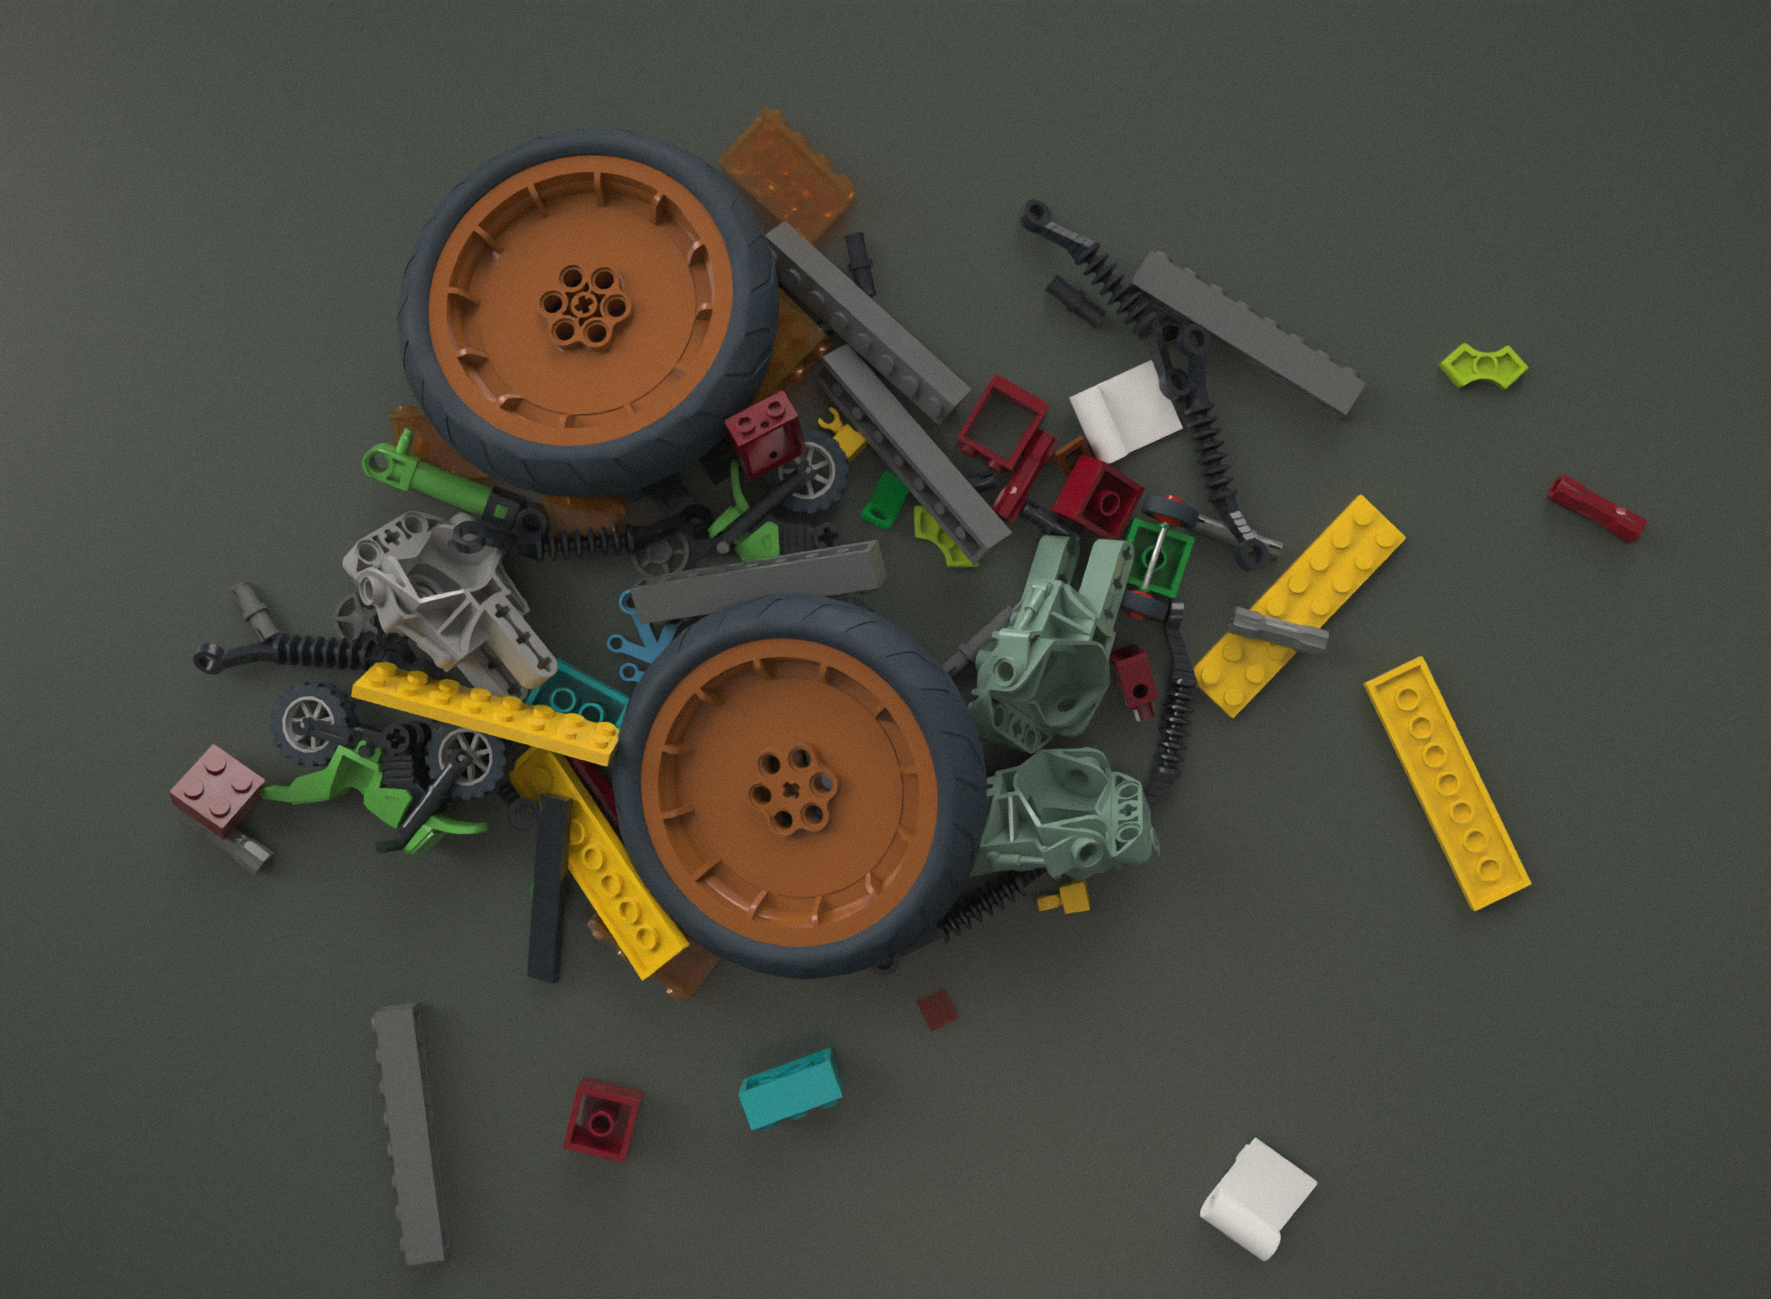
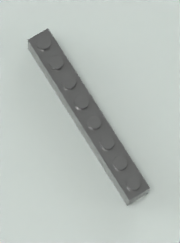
(865, 325)
(1247, 335)
(910, 453)
(705, 590)
(412, 1133)

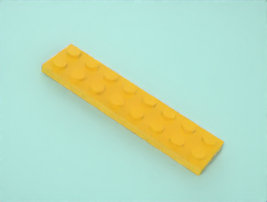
(1302, 595)
(488, 713)
(1447, 783)
(603, 865)

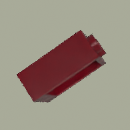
(1019, 398)
(756, 444)

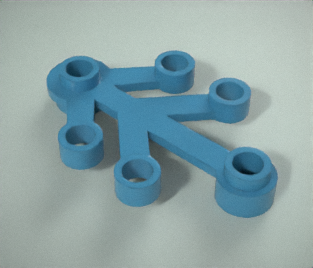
(653, 648)

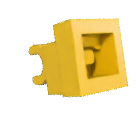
(849, 440)
(1072, 896)

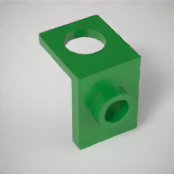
(886, 500)

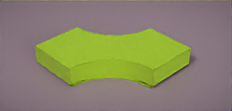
(1472, 365)
(930, 530)

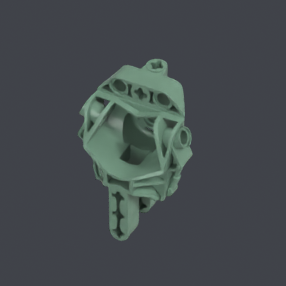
(1055, 654)
(1065, 816)

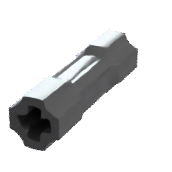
(1279, 632)
(245, 850)

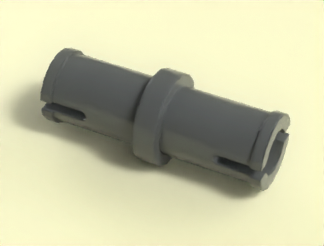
(254, 611)

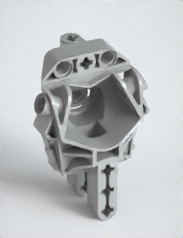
(476, 607)

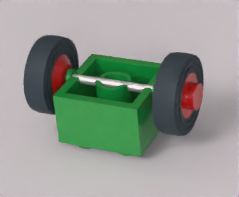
(1158, 556)

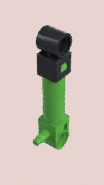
(409, 472)

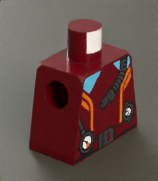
(1129, 668)

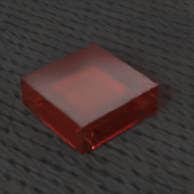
(937, 1009)

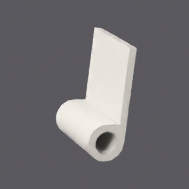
(1125, 413)
(1257, 1198)

